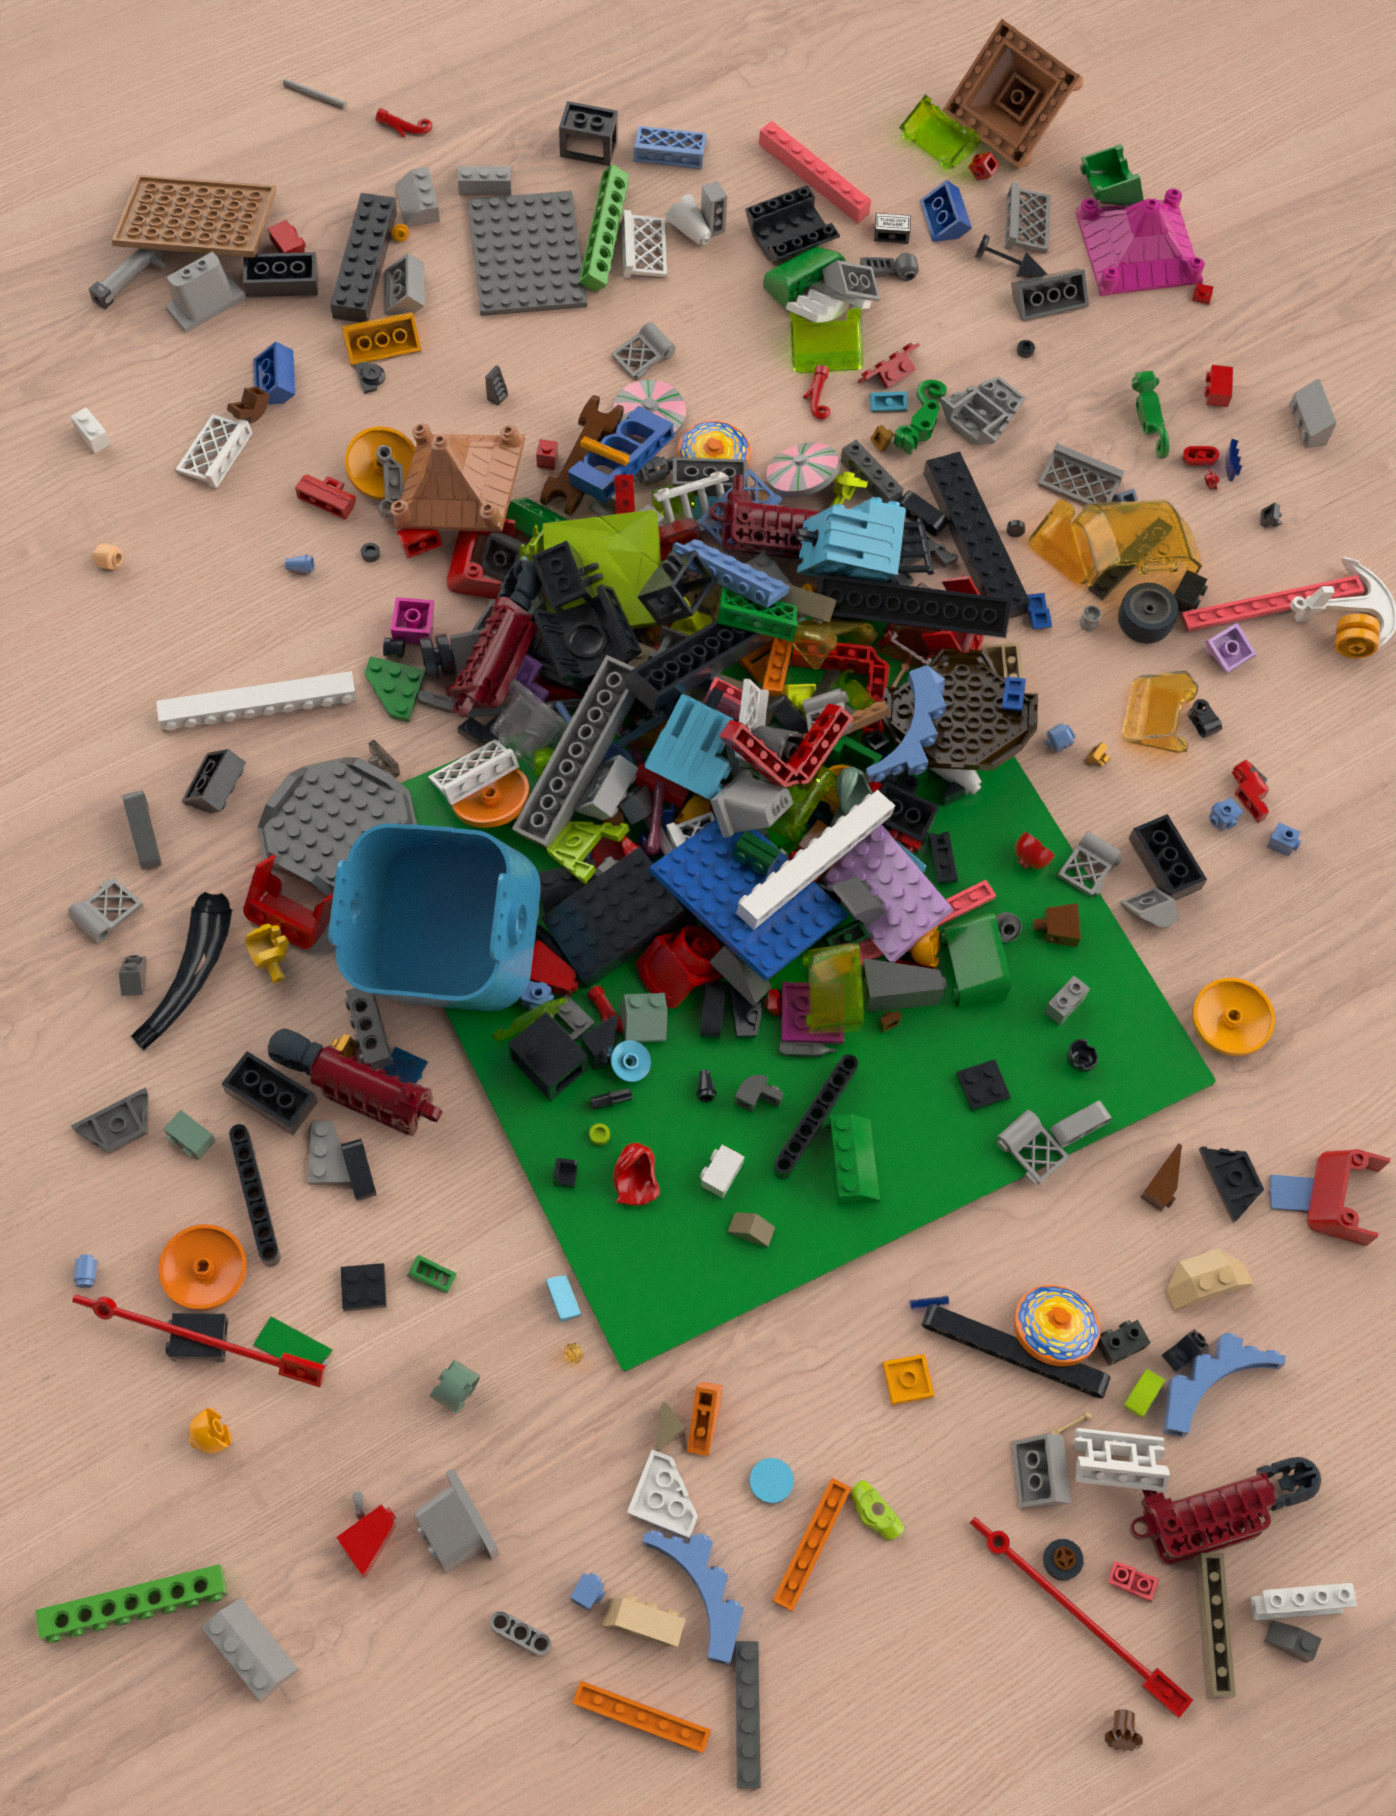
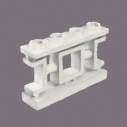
(1120, 1472)
(1302, 1601)

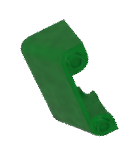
(1111, 177)
(792, 277)
(977, 961)

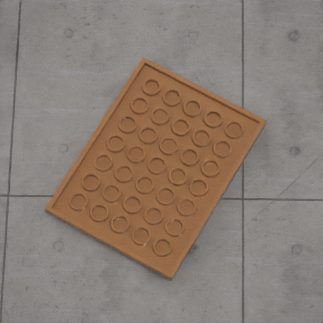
(194, 216)

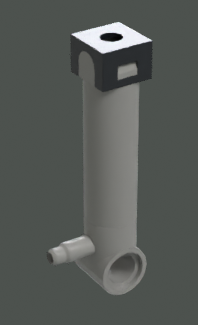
(103, 292)

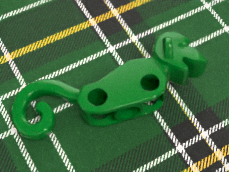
(1149, 410)
(923, 420)

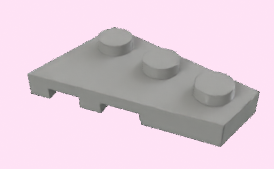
(326, 1156)

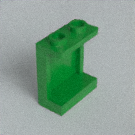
(853, 755)

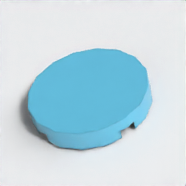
(771, 1480)

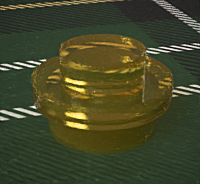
(573, 1353)

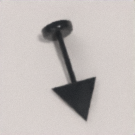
(1028, 265)

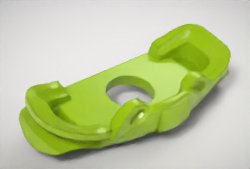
(886, 1524)

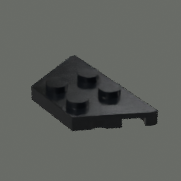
(1233, 1178)

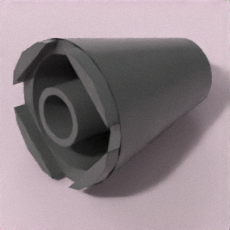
(779, 740)

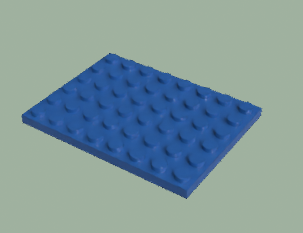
(713, 882)

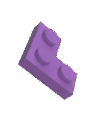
(527, 675)

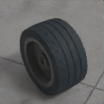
(1148, 612)

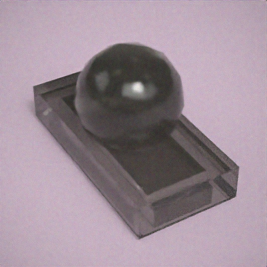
(382, 759)

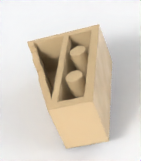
(1005, 659)
(644, 1620)

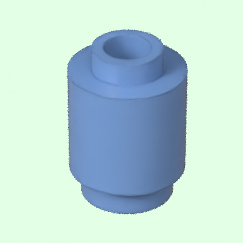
(85, 1271)

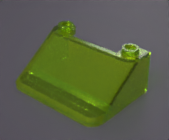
(826, 343)

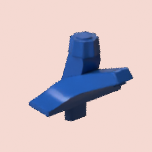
(669, 816)

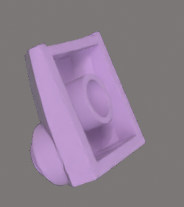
(1230, 648)

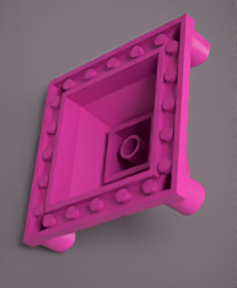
(1139, 245)

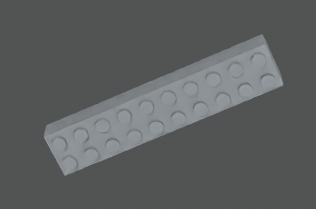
(577, 754)

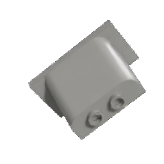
(201, 292)
(749, 804)
(454, 1526)

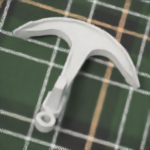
(1377, 601)

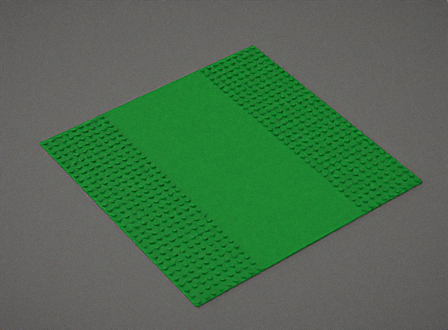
(670, 1264)

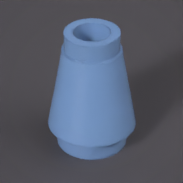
(300, 563)

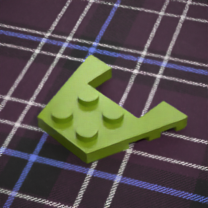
(577, 841)

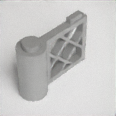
(655, 343)
(815, 705)
(1100, 853)
(91, 918)
(1019, 1135)

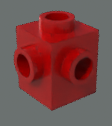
(983, 165)

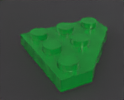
(395, 686)

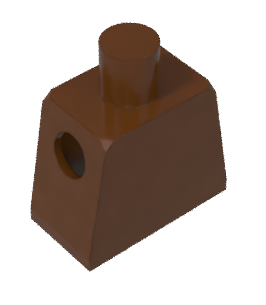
(1060, 925)

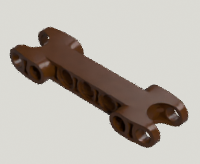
(595, 426)

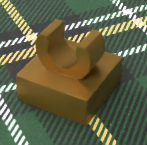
(882, 437)
(1097, 755)
(345, 1044)

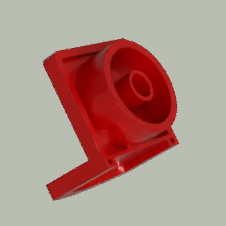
(679, 963)

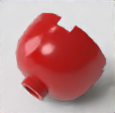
(1032, 852)

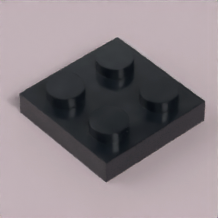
(983, 1085)
(363, 1287)

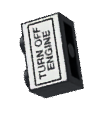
(892, 228)

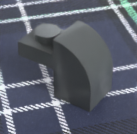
(755, 1088)

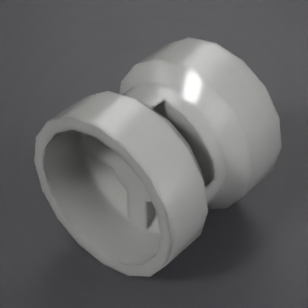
(1090, 618)

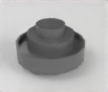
(1009, 926)

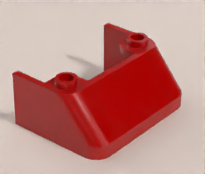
(466, 576)
(949, 639)
(267, 906)
(1329, 1190)

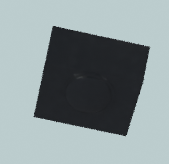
(586, 634)

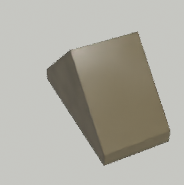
(751, 1228)
(668, 1428)

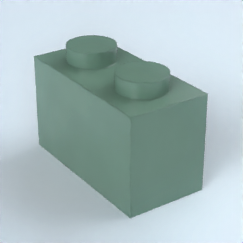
(189, 1135)

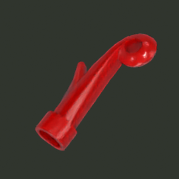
(399, 125)
(820, 375)
(604, 1007)

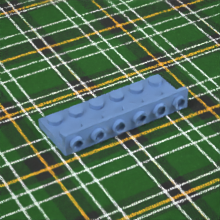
(735, 575)

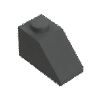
(1293, 1641)

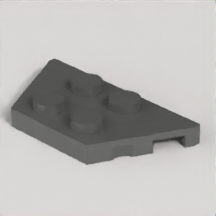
(117, 1123)

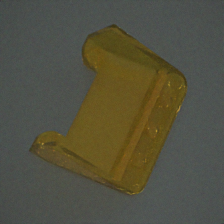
(1056, 542)
(817, 640)
(1156, 709)

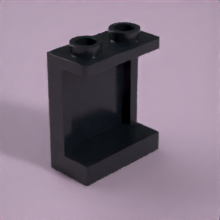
(208, 1324)

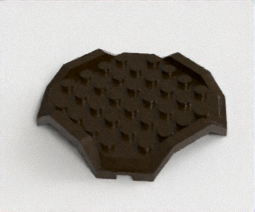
(975, 727)

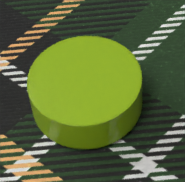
(599, 1134)

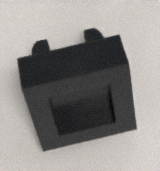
(1270, 515)

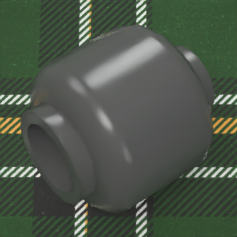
(906, 266)

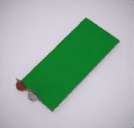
(280, 1338)

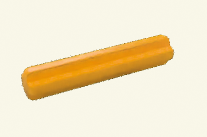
(605, 451)

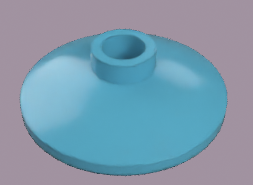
(639, 1060)

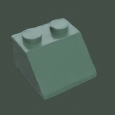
(644, 1017)

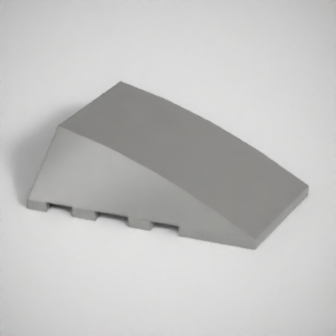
(982, 410)

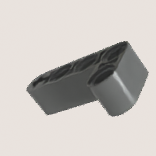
(141, 829)

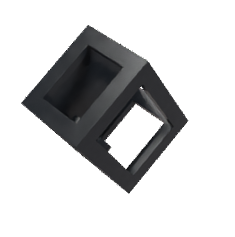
(590, 123)
(565, 575)
(666, 588)
(548, 1056)

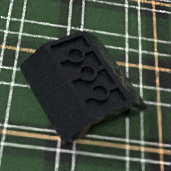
(789, 224)

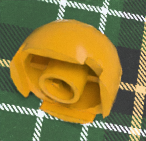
(694, 808)
(926, 949)
(208, 1433)

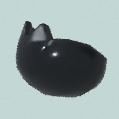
(1082, 1056)

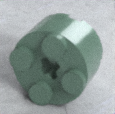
(456, 1386)

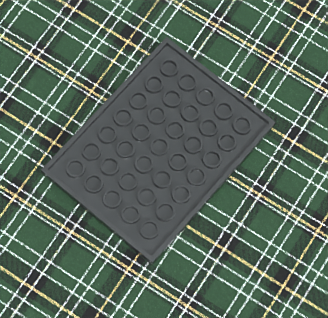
(526, 253)

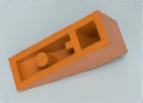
(704, 1417)

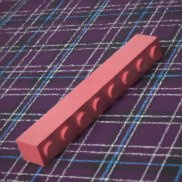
(815, 172)

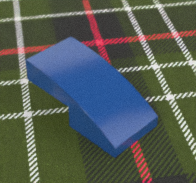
(1038, 611)
(1014, 693)

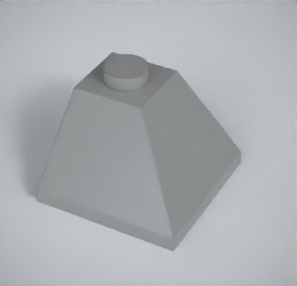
(1153, 906)

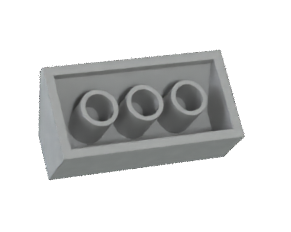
(250, 1648)

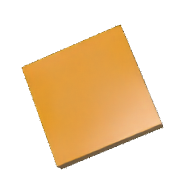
(908, 1379)

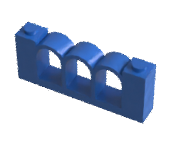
(639, 422)

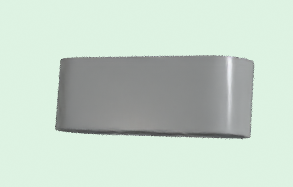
(1080, 1124)
(514, 1624)

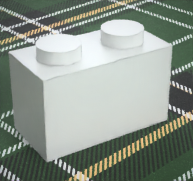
(90, 430)
(721, 1171)

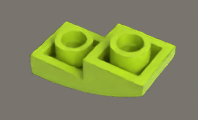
(1144, 1393)

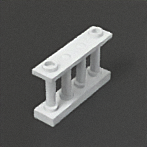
(666, 493)

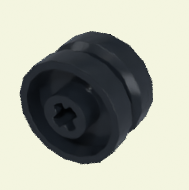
(440, 655)

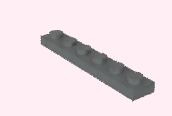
(747, 1715)

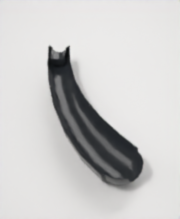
(206, 937)

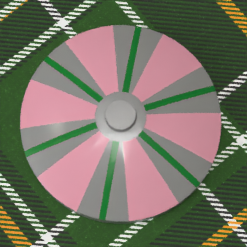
(656, 398)
(803, 469)

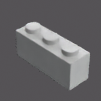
(714, 207)

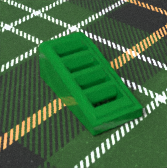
(420, 1260)

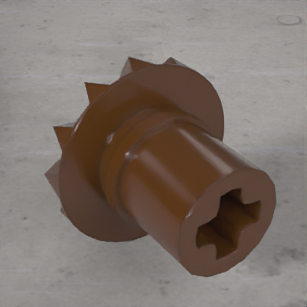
(1123, 1733)

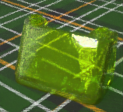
(939, 134)
(805, 799)
(835, 989)

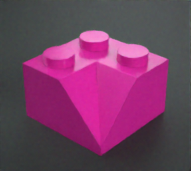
(412, 619)

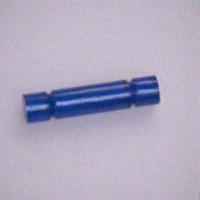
(944, 1300)

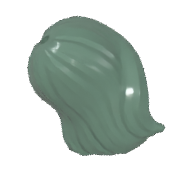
(851, 788)

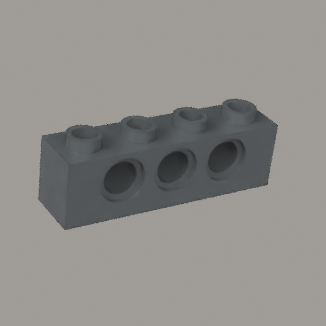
(867, 468)
(381, 1054)

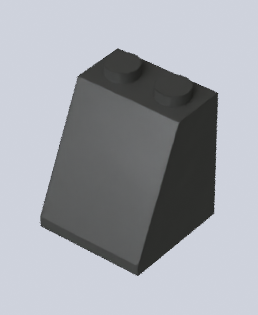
(462, 648)

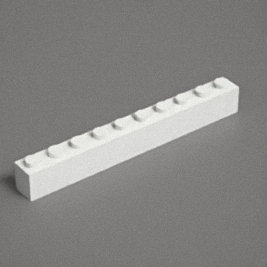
(256, 701)
(814, 860)

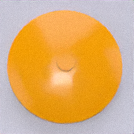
(361, 461)
(1233, 1017)

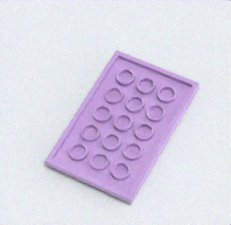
(909, 897)

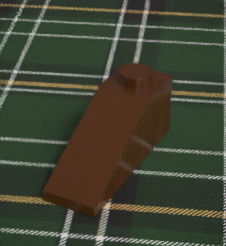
(1164, 1184)

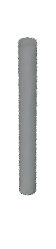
(340, 103)

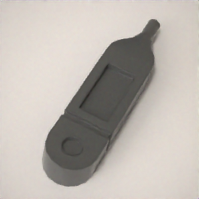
(436, 701)
(803, 1049)

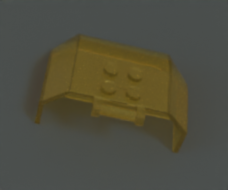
(1134, 534)

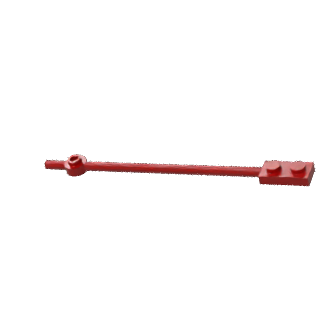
(289, 1365)
(1156, 1683)

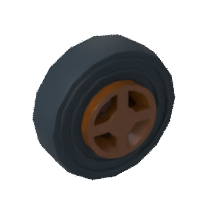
(1069, 1554)

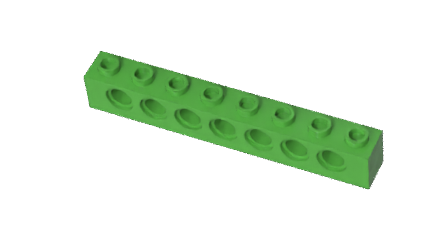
(604, 228)
(49, 1616)

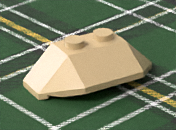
(1206, 1278)

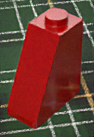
(553, 971)
(368, 1538)

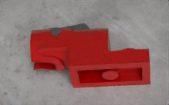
(1251, 789)

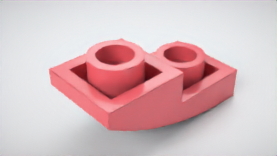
(1133, 1581)

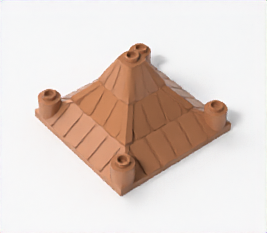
(1012, 93)
(459, 481)

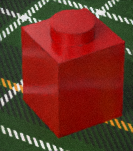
(547, 454)

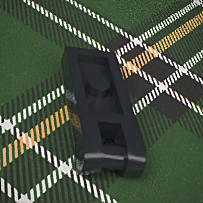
(943, 858)

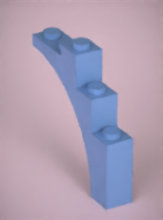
(909, 753)
(1230, 1357)
(693, 1559)

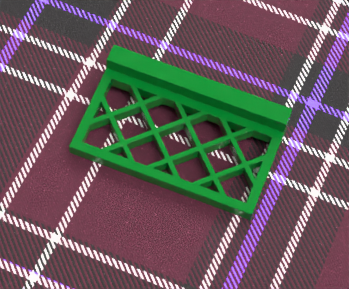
(756, 621)

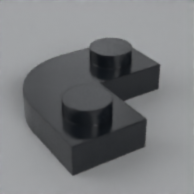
(476, 731)

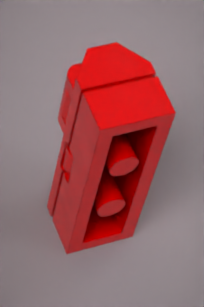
(326, 497)
(674, 792)

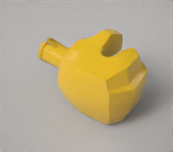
(268, 950)

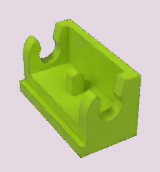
(535, 546)

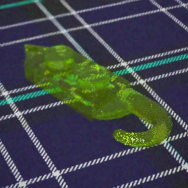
(856, 693)
(528, 1018)

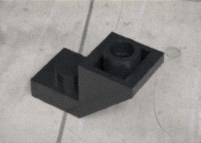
(1185, 1350)

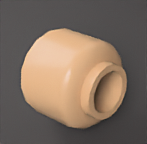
(107, 556)

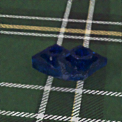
(1232, 460)

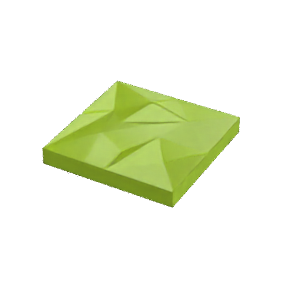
(625, 550)

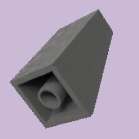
(899, 986)

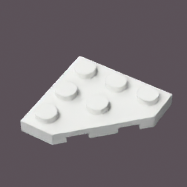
(663, 1497)

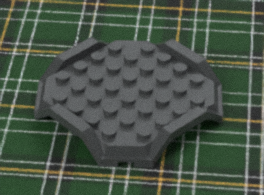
(324, 811)

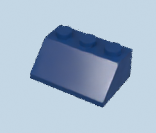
(945, 212)
(275, 373)

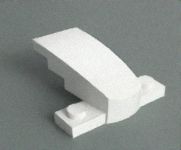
(824, 303)

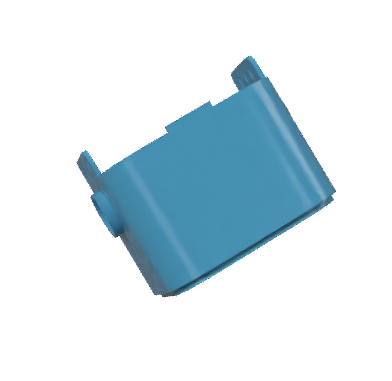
(435, 917)

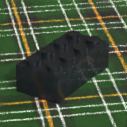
(281, 274)
(1167, 858)
(269, 1093)

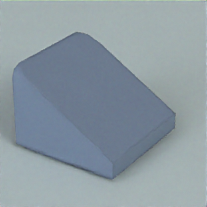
(1128, 495)

